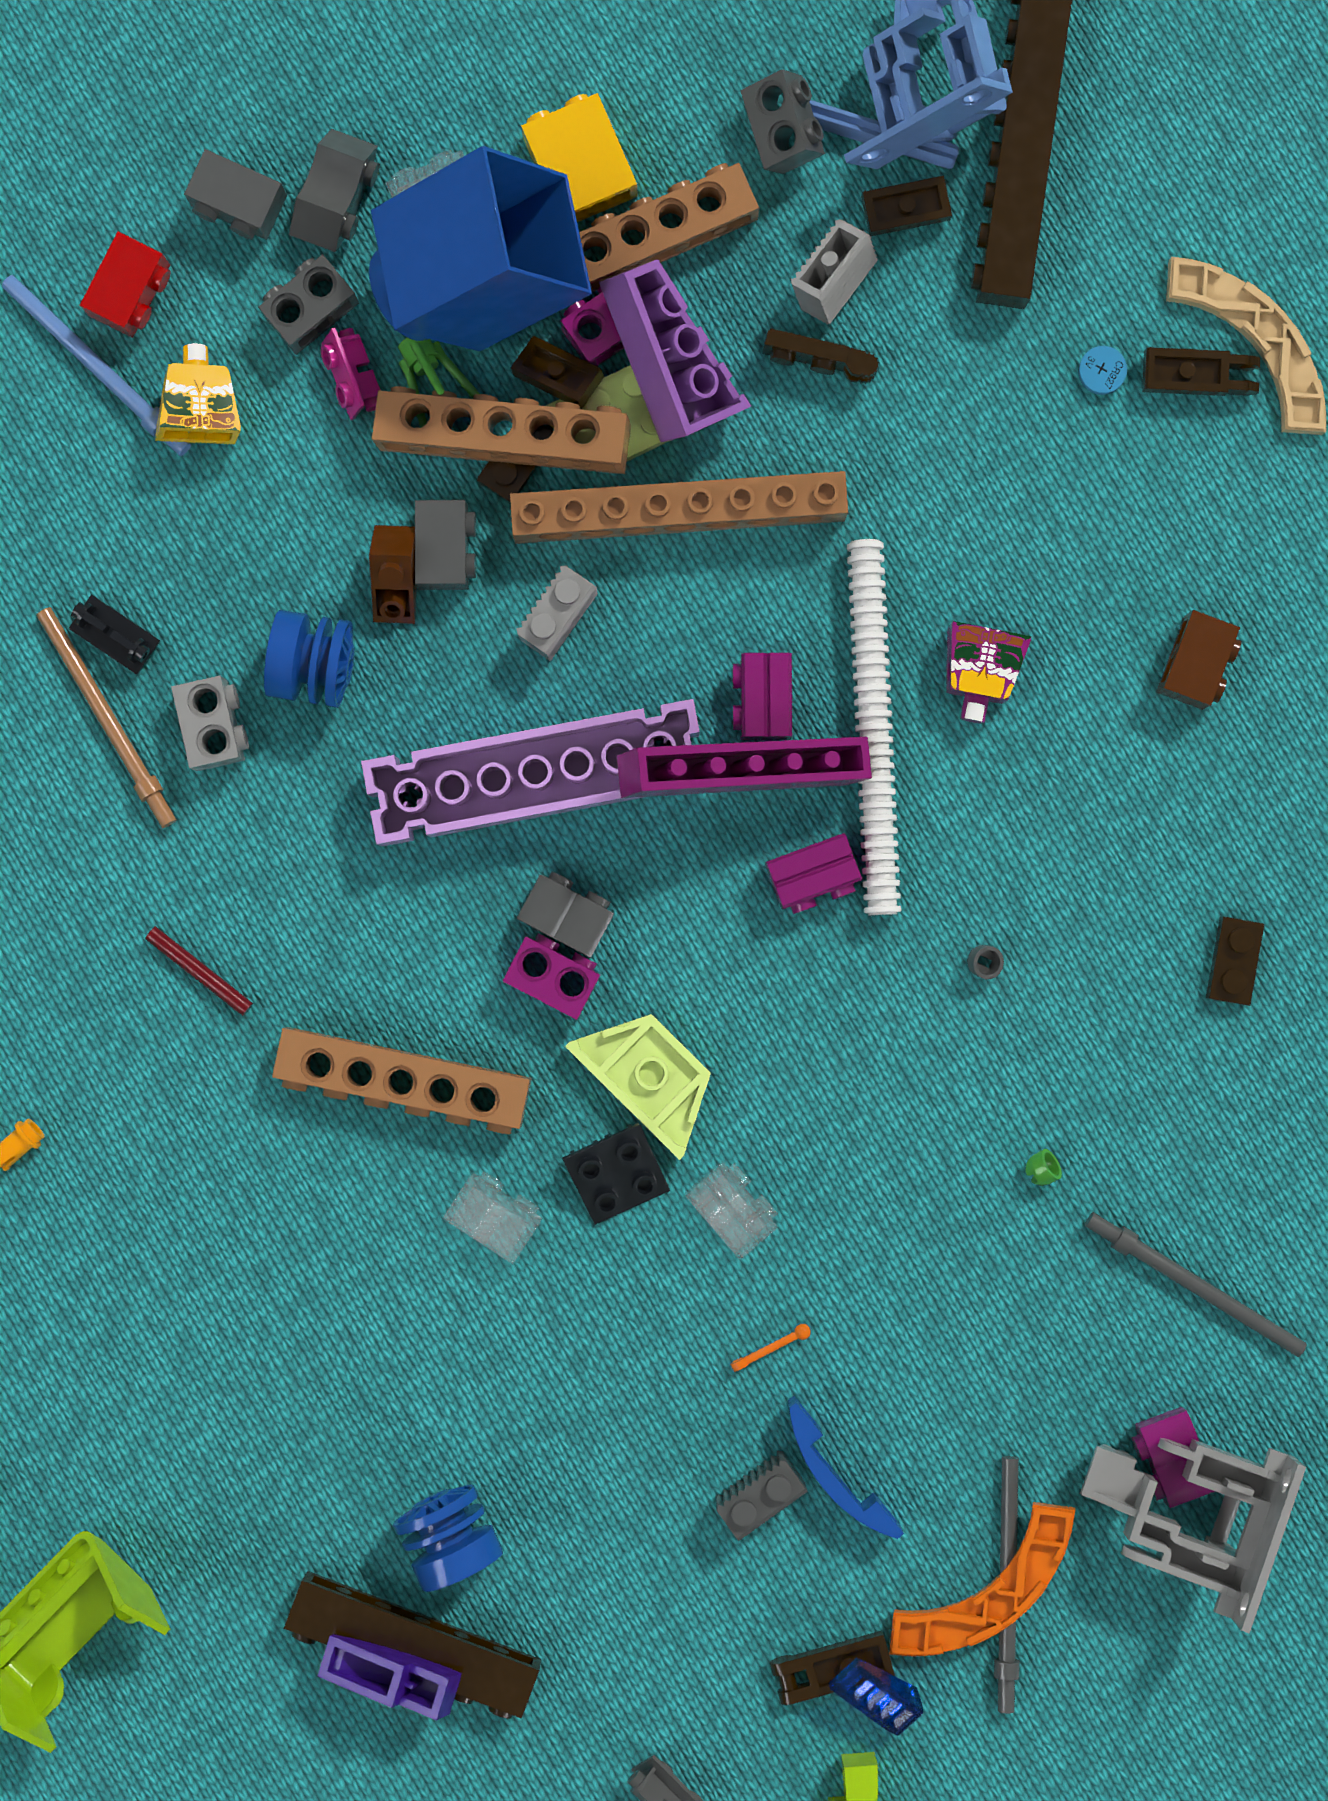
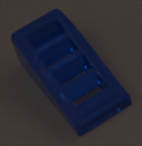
(891, 1714)

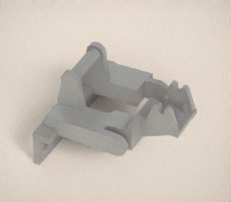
(1212, 1563)

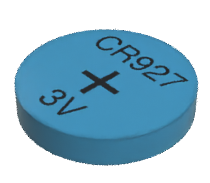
(1102, 370)

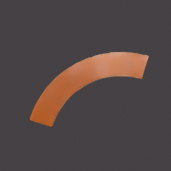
(996, 1604)

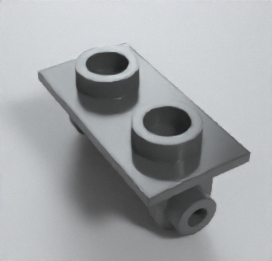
(656, 1782)

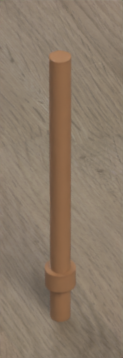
(146, 786)

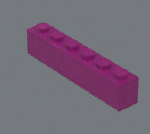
(743, 766)

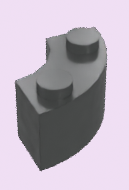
(334, 190)

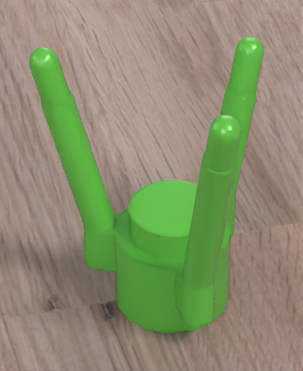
(422, 359)

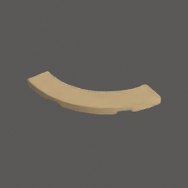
(1265, 328)

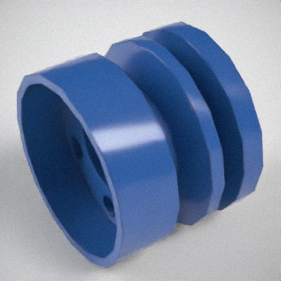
(306, 658)
(445, 1531)

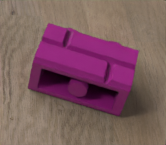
(765, 696)
(814, 872)

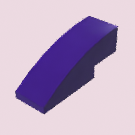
(390, 1676)

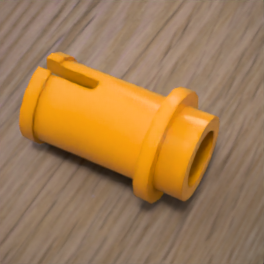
(19, 1142)

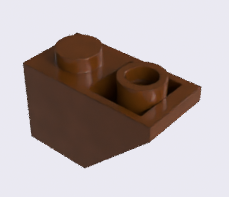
(393, 574)

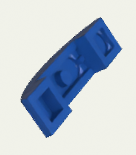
(868, 1512)

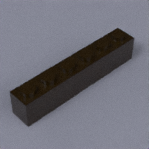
(489, 1670)

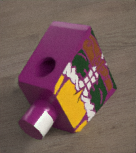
(982, 666)

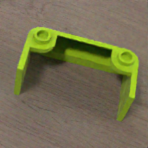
(55, 1620)

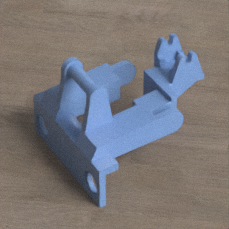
(894, 86)

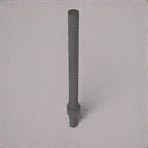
(1127, 1243)
(1006, 1666)

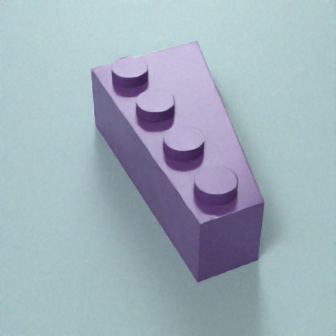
(669, 353)

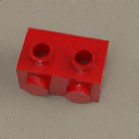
(126, 285)

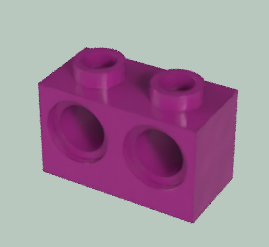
(597, 312)
(548, 986)

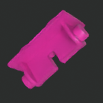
(343, 354)

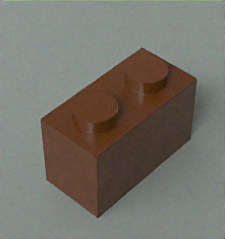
(1199, 660)

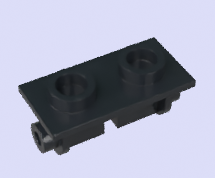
(113, 633)

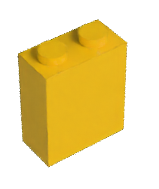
(584, 147)

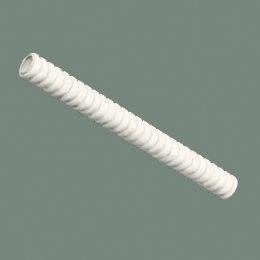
(874, 724)

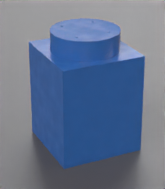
(478, 251)

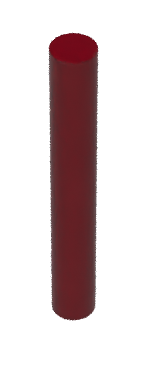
(199, 971)

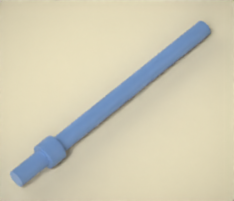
(89, 359)

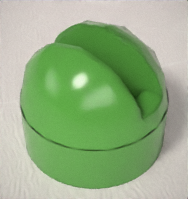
(1043, 1167)

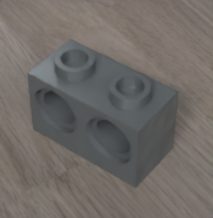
(775, 126)
(316, 312)

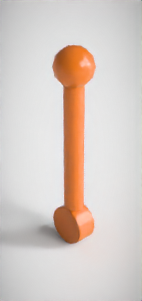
(801, 1332)

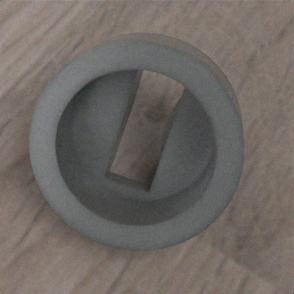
(987, 952)

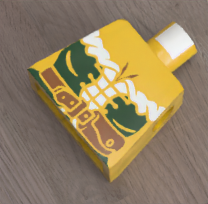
(197, 401)

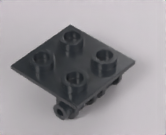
(616, 1173)

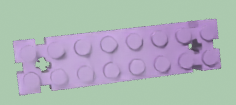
(516, 773)

